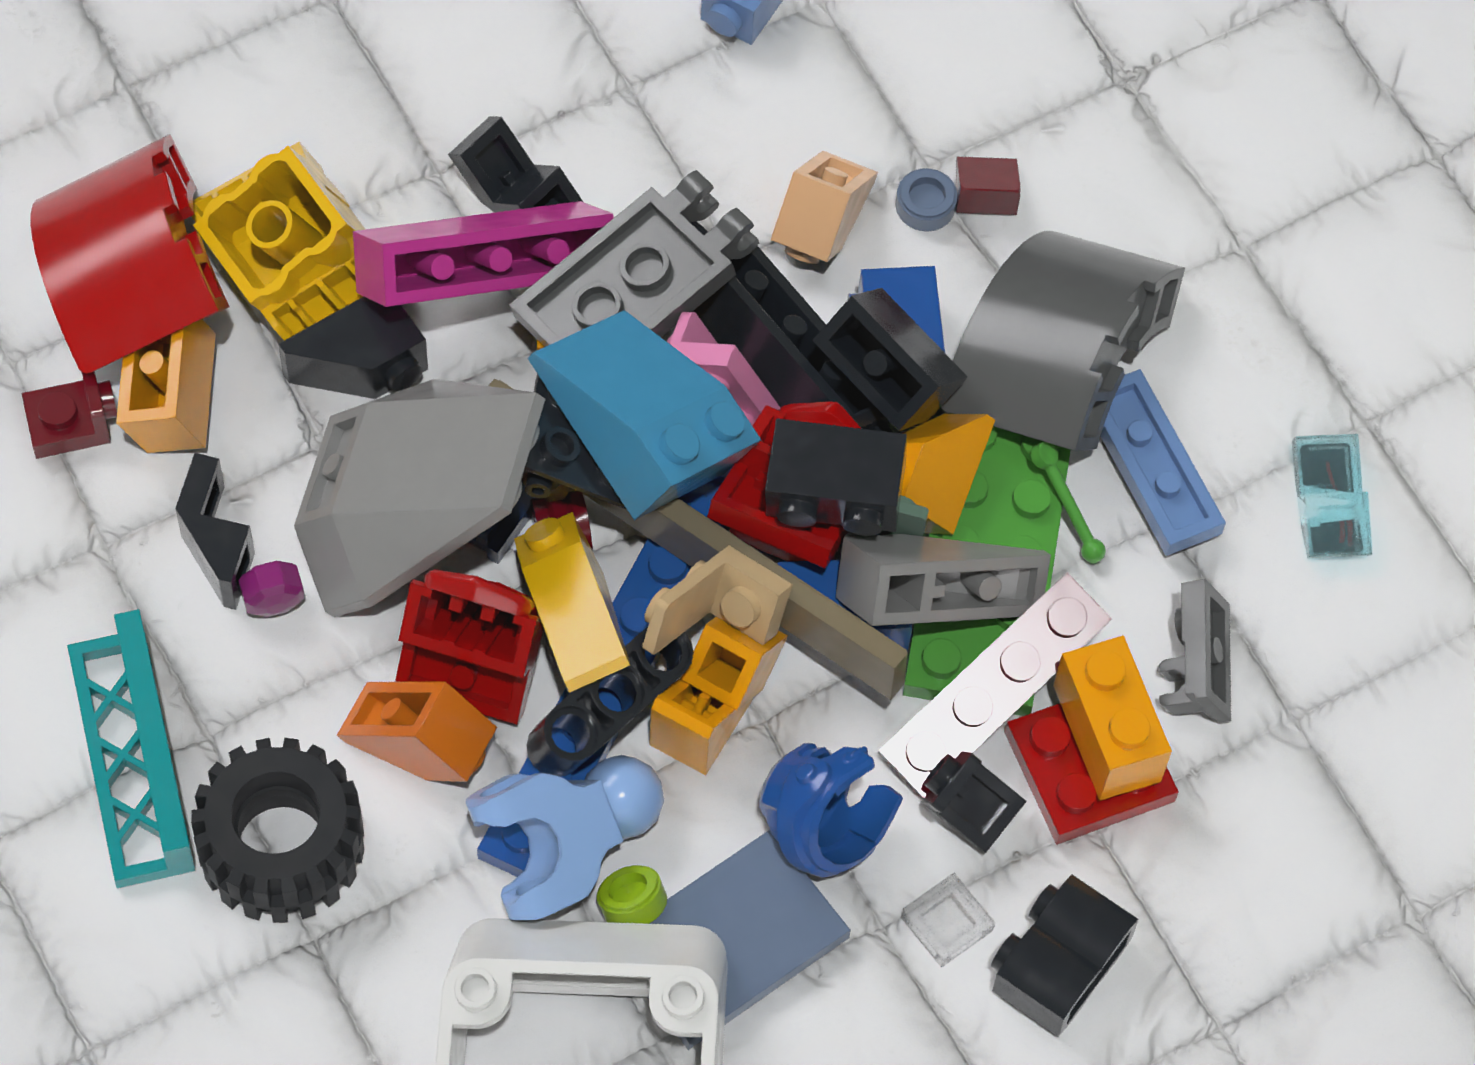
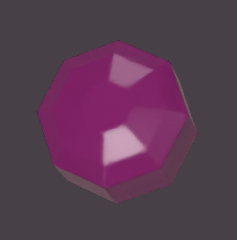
(271, 588)

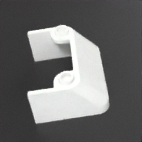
(671, 964)

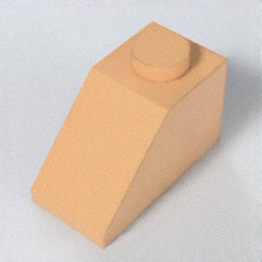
(822, 207)

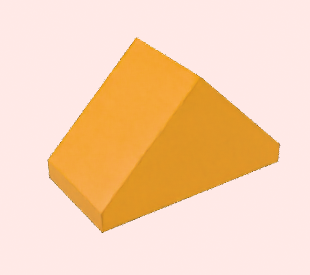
(692, 725)

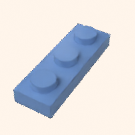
(1158, 468)

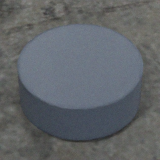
(926, 199)

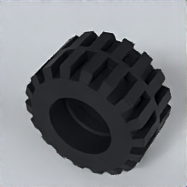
(268, 781)

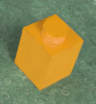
(731, 663)

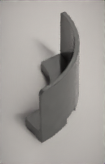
(1052, 336)

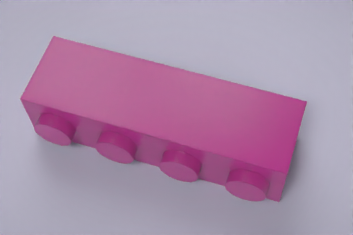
(469, 252)

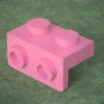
(723, 363)

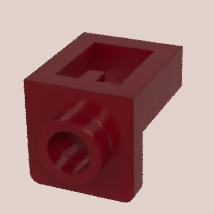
(69, 416)

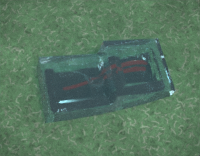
(1331, 496)

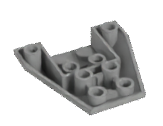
(411, 485)

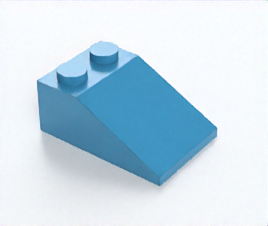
(644, 411)

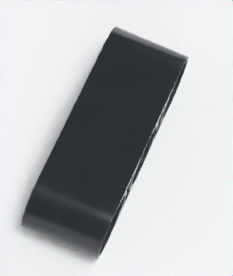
(595, 724)

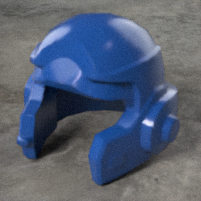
(810, 810)

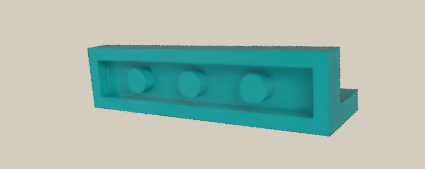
(152, 738)

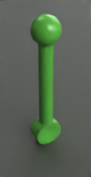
(1045, 457)

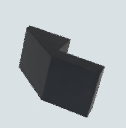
(504, 173)
(218, 545)

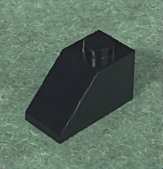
(357, 351)

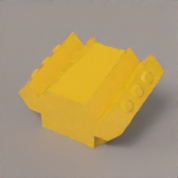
(283, 239)

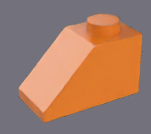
(419, 729)

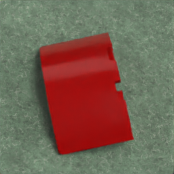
(122, 257)

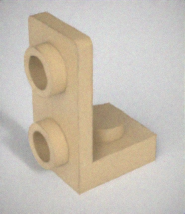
(727, 587)

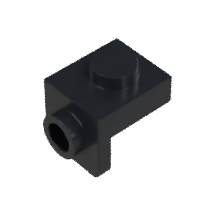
(971, 799)

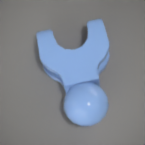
(568, 827)

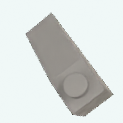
(937, 579)

